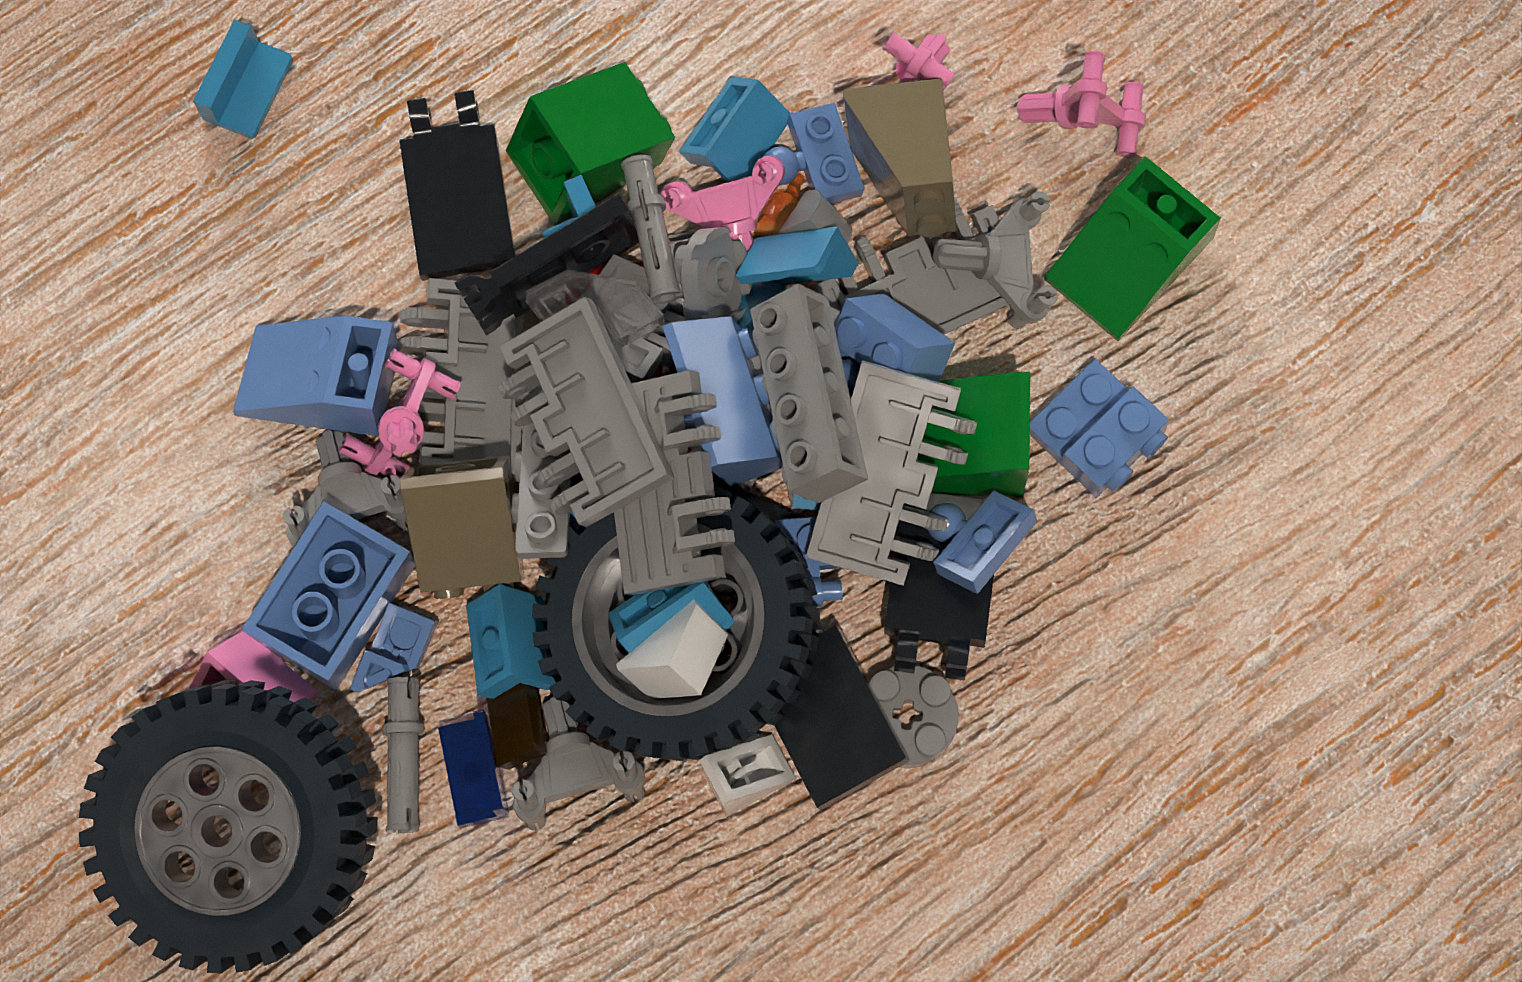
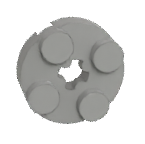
(709, 275)
(928, 694)

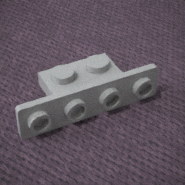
(538, 528)

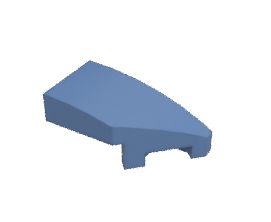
(396, 647)

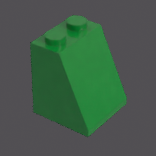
(586, 132)
(1000, 442)

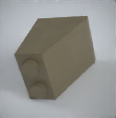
(905, 150)
(462, 525)

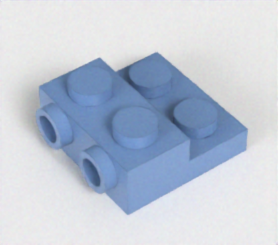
(1099, 429)

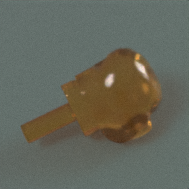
(778, 209)

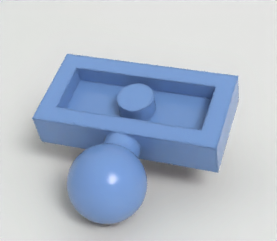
(821, 153)
(983, 542)

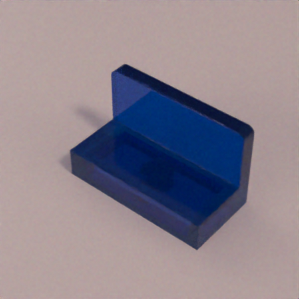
(473, 771)

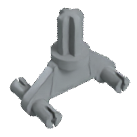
(1005, 260)
(346, 489)
(572, 768)

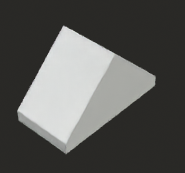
(677, 655)
(746, 773)

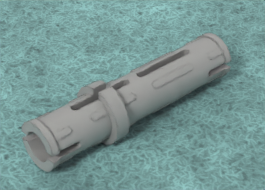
(640, 179)
(402, 766)

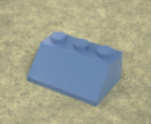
(723, 359)
(329, 595)

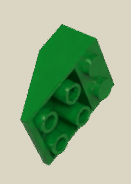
(1133, 248)

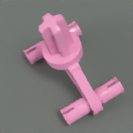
(920, 62)
(1087, 104)
(728, 204)
(400, 426)

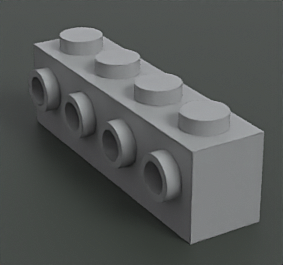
(808, 394)

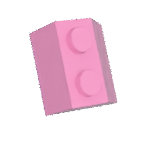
(246, 660)

